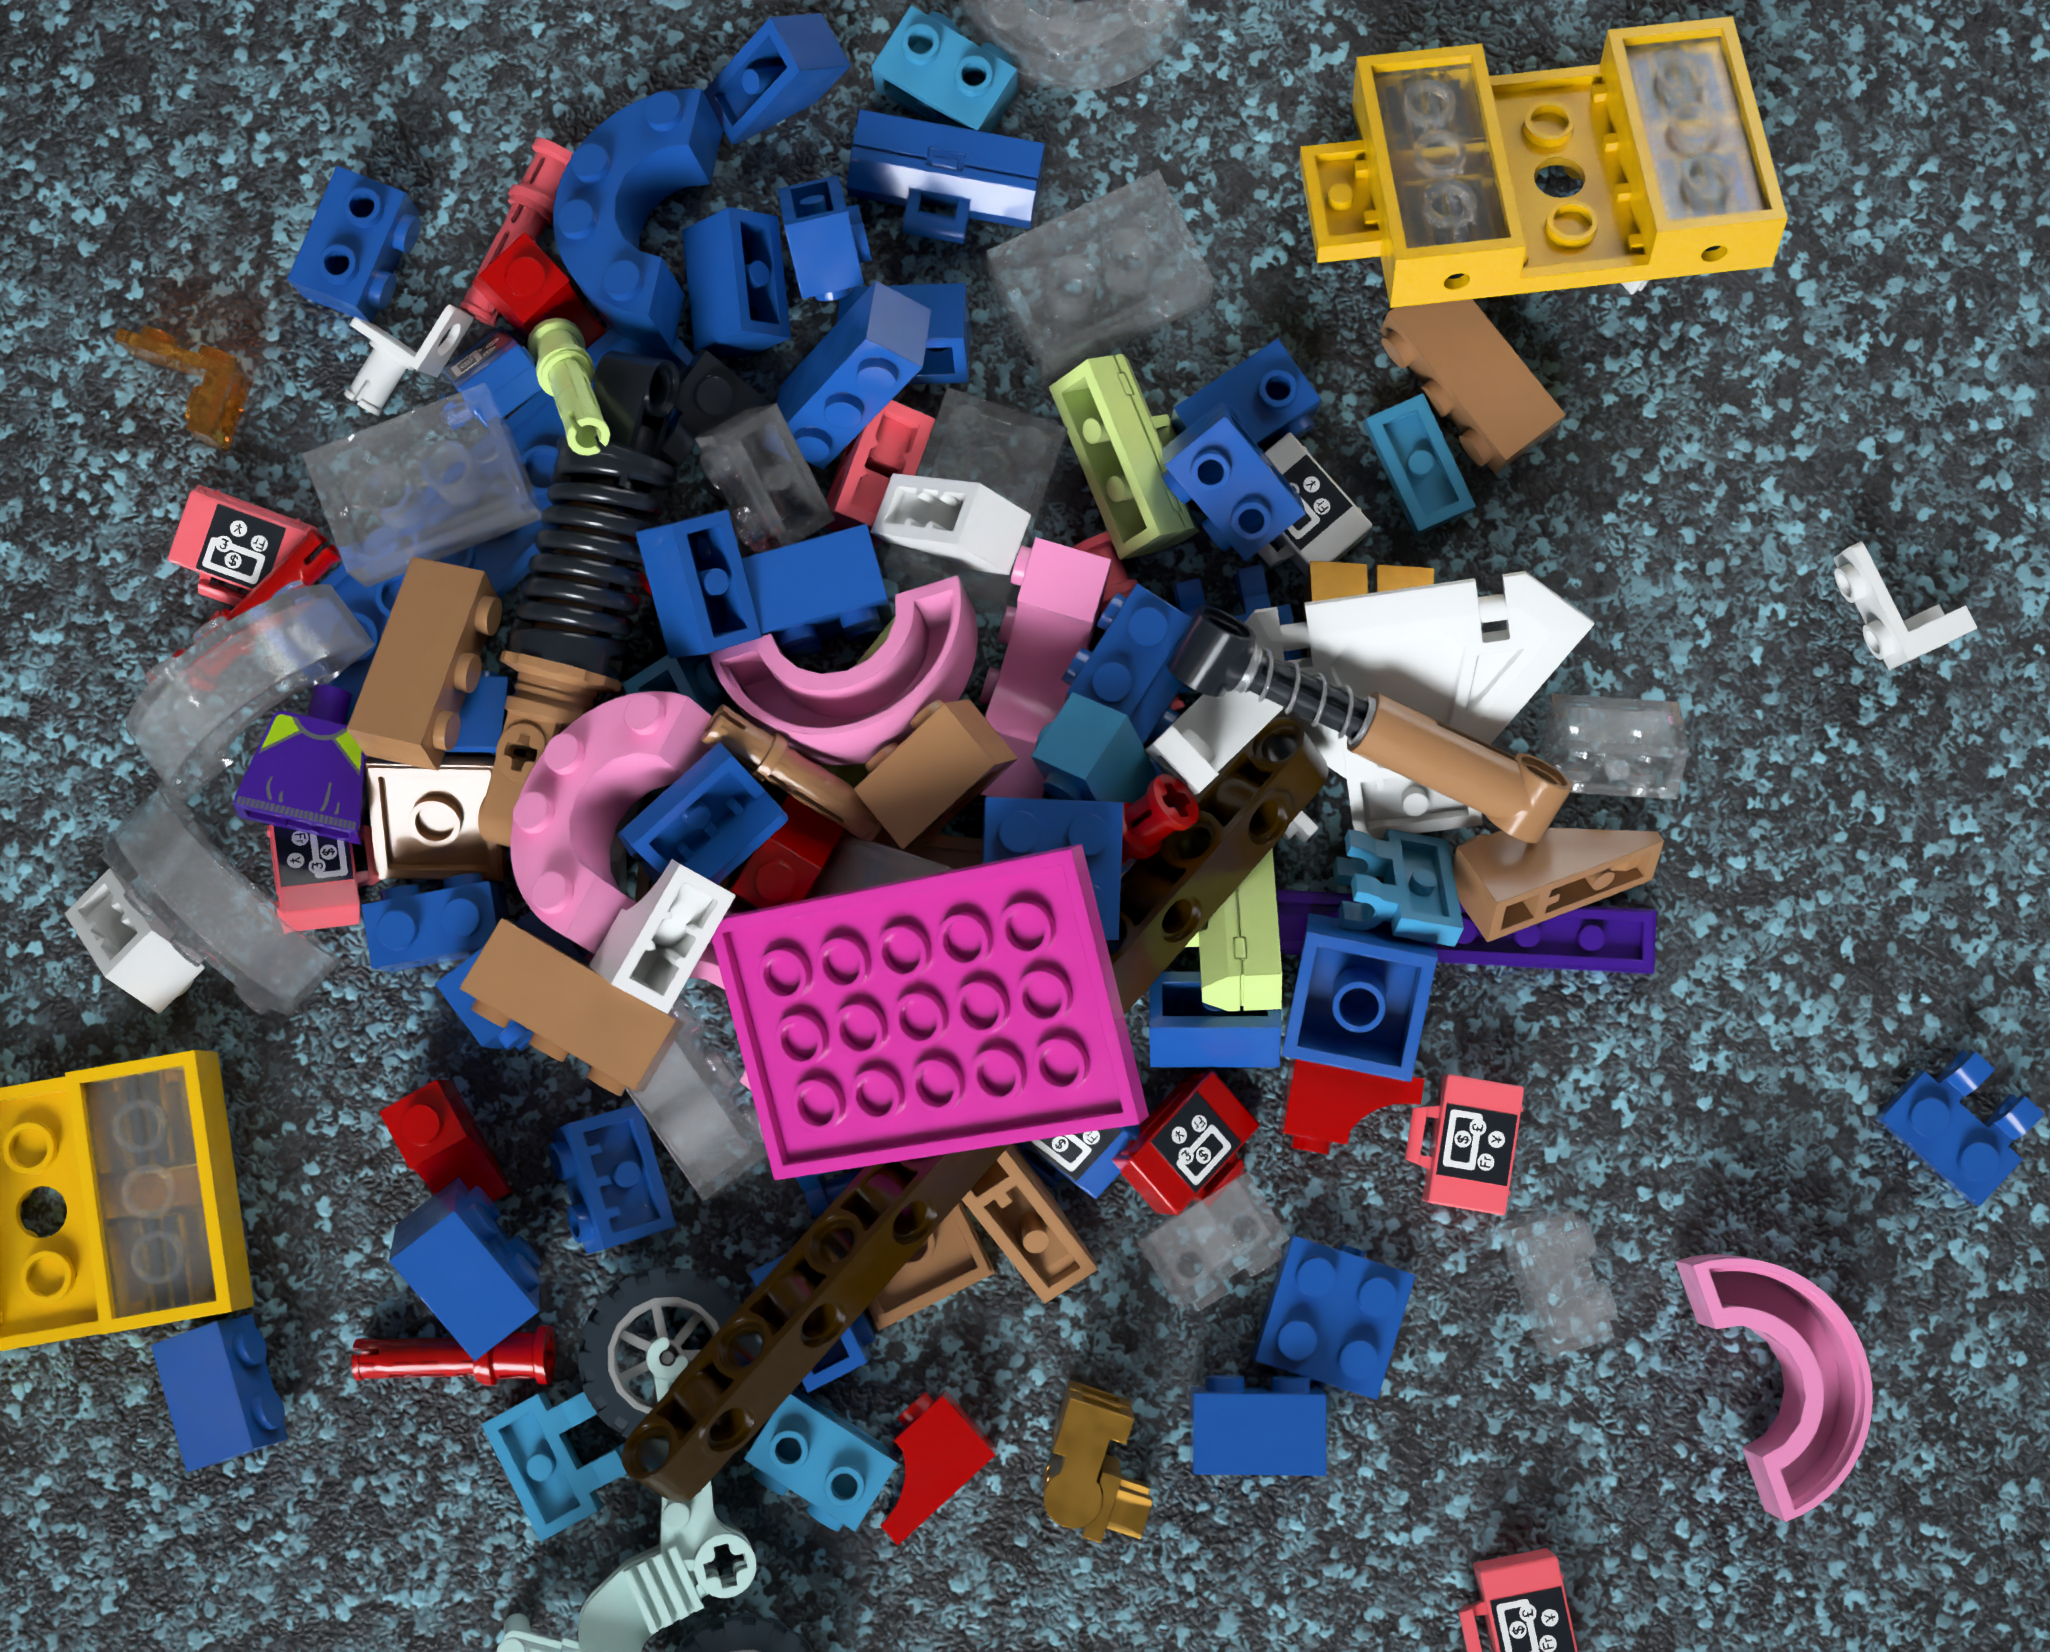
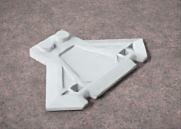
(1432, 656)

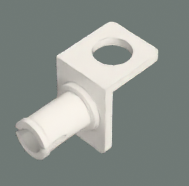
(392, 358)

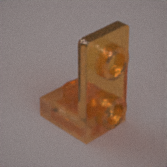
(211, 407)

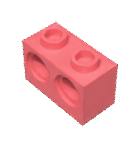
(884, 447)

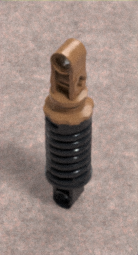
(580, 574)

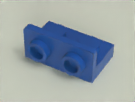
(610, 1179)

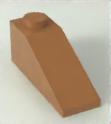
(1521, 883)
(1029, 1225)

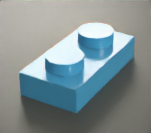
(1419, 464)

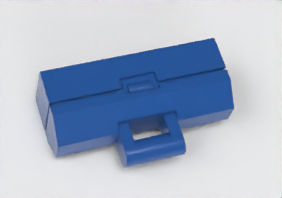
(944, 166)

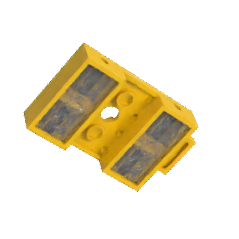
(1453, 158)
(146, 1197)

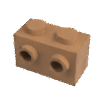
(934, 771)

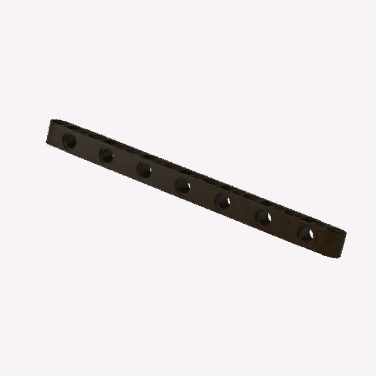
(899, 1204)

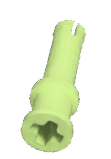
(567, 375)

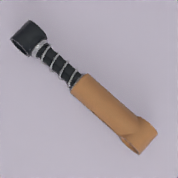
(1511, 790)

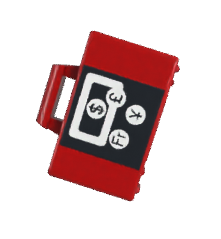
(1187, 1144)

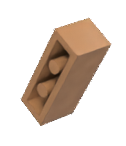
(1472, 379)
(425, 664)
(569, 1009)

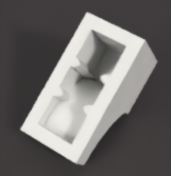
(952, 521)
(662, 936)
(129, 946)

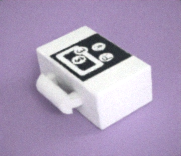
(1331, 519)

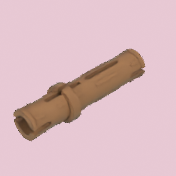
(774, 761)

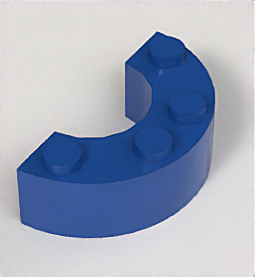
(607, 197)

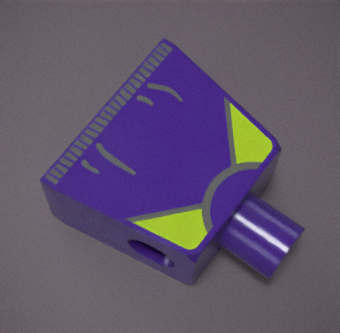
(308, 772)

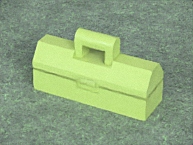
(1122, 455)
(1243, 946)

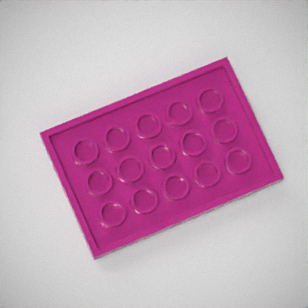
(930, 1016)

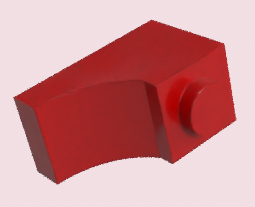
(531, 289)
(790, 859)
(1328, 1101)
(444, 1140)
(940, 1455)

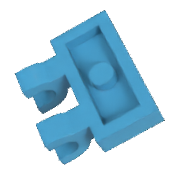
(1417, 890)
(545, 1465)

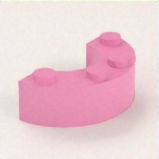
(1043, 634)
(863, 709)
(580, 796)
(1822, 1369)

